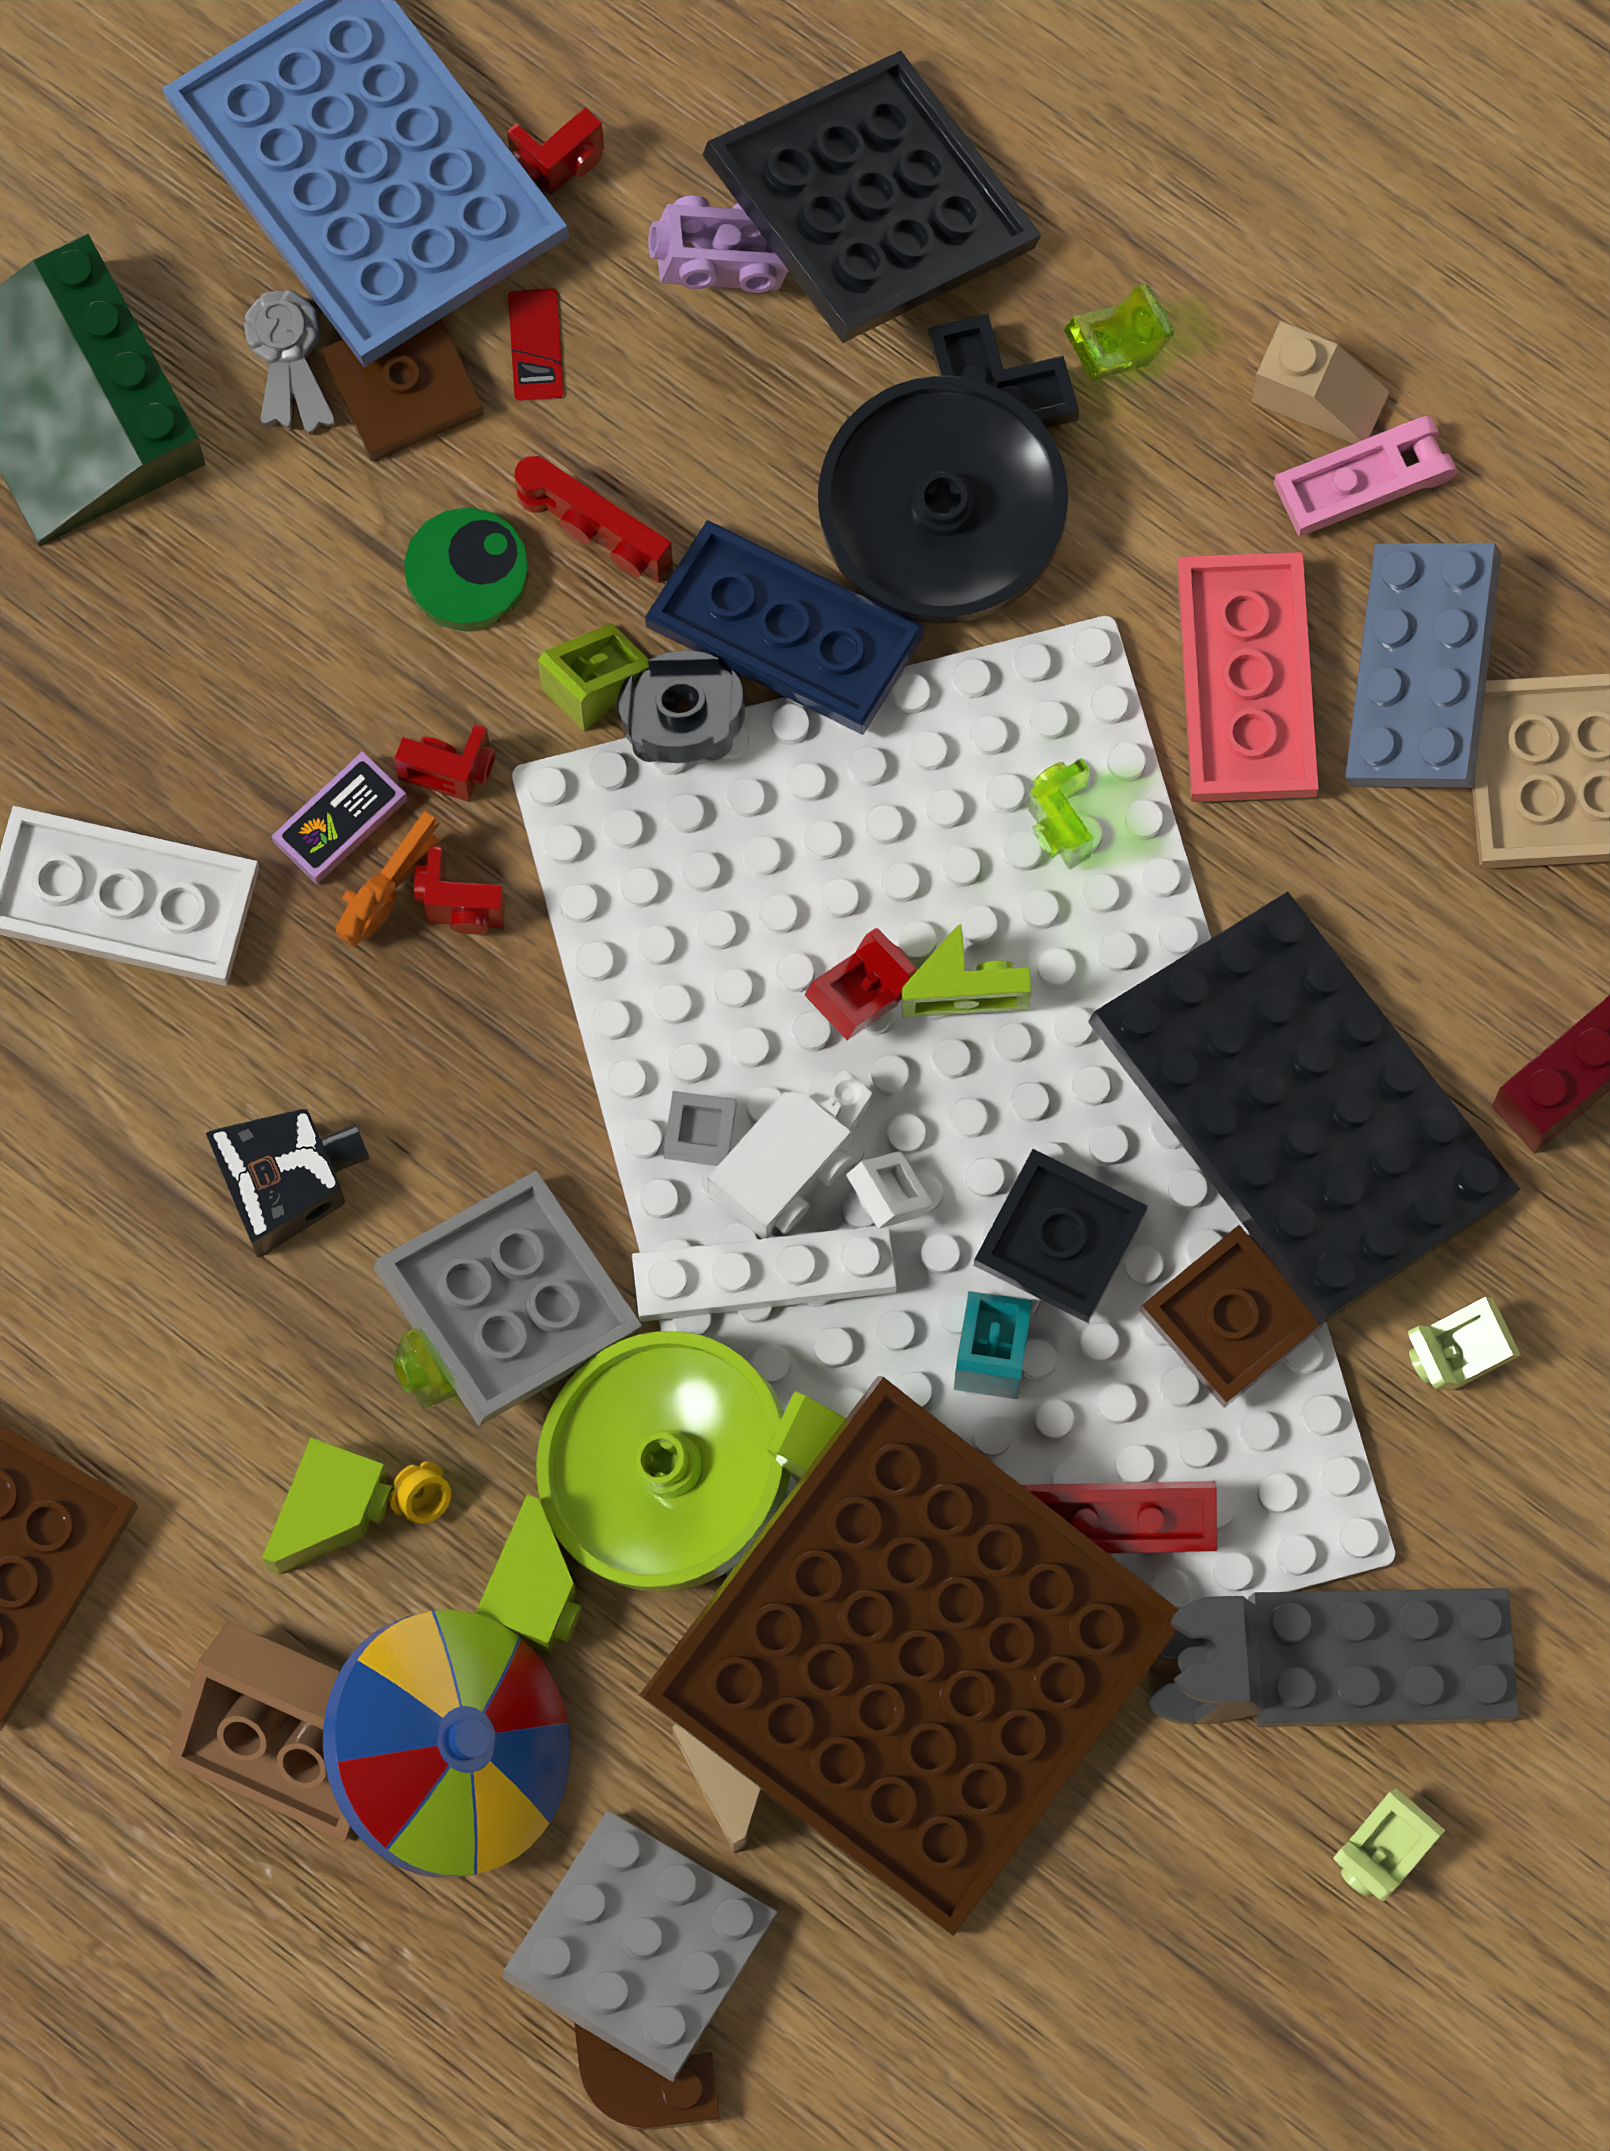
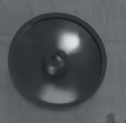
(943, 499)

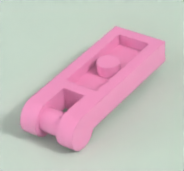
(1363, 476)

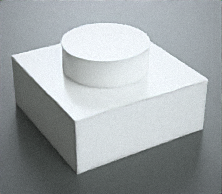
(889, 1189)

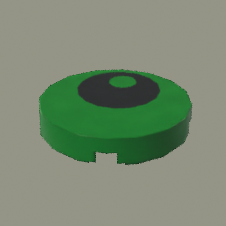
(466, 568)

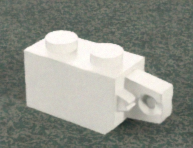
(789, 1154)

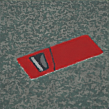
(535, 344)

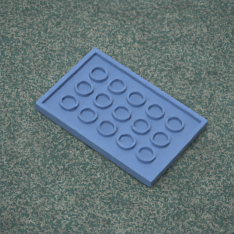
(365, 167)

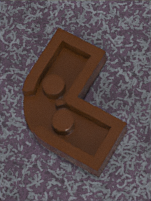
(641, 2096)

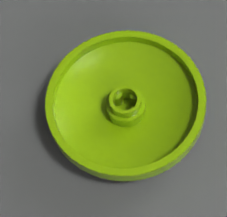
(661, 1461)

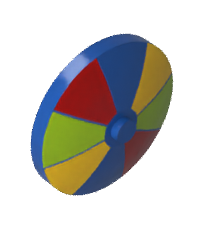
(446, 1743)

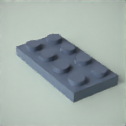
(1423, 665)

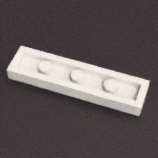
(763, 1273)

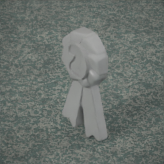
(283, 333)

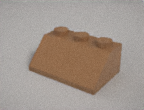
(259, 1727)

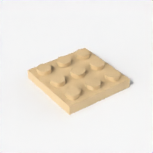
(1543, 772)

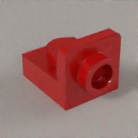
(439, 768)

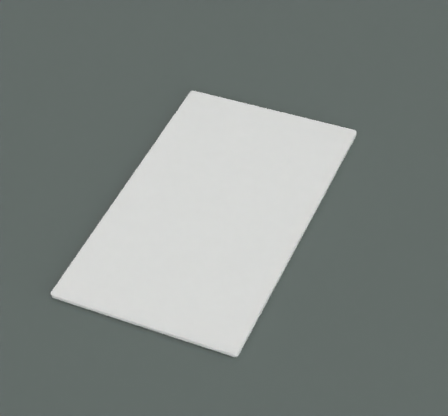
(725, 886)

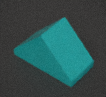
(992, 1345)

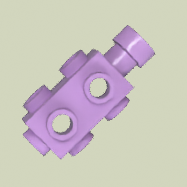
(713, 248)

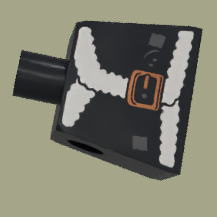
(284, 1173)

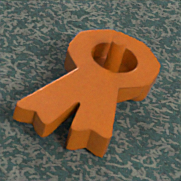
(377, 897)

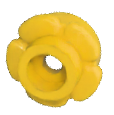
(420, 1493)

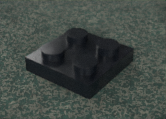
(1060, 1235)

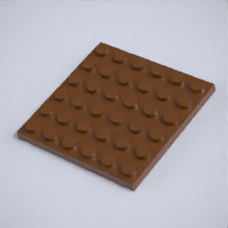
(913, 1655)

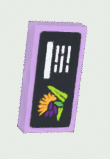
(339, 818)

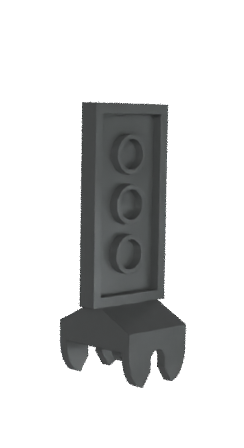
(1343, 1659)

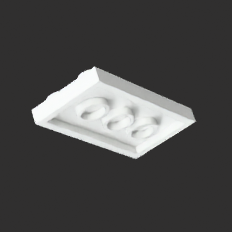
(123, 895)

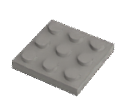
(506, 1297)
(639, 1945)

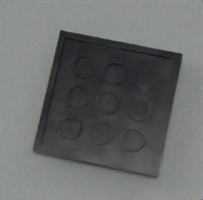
(871, 195)

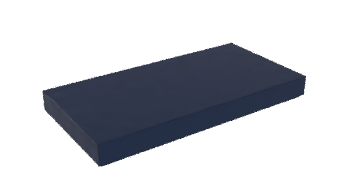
(785, 627)

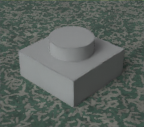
(699, 1128)

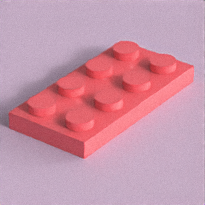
(1247, 677)

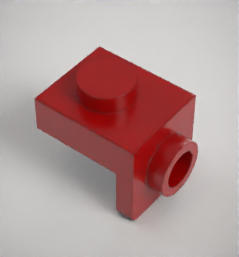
(567, 153)
(463, 906)
(862, 985)

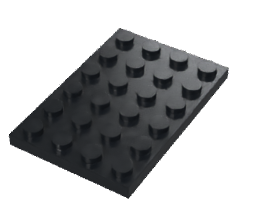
(1303, 1107)

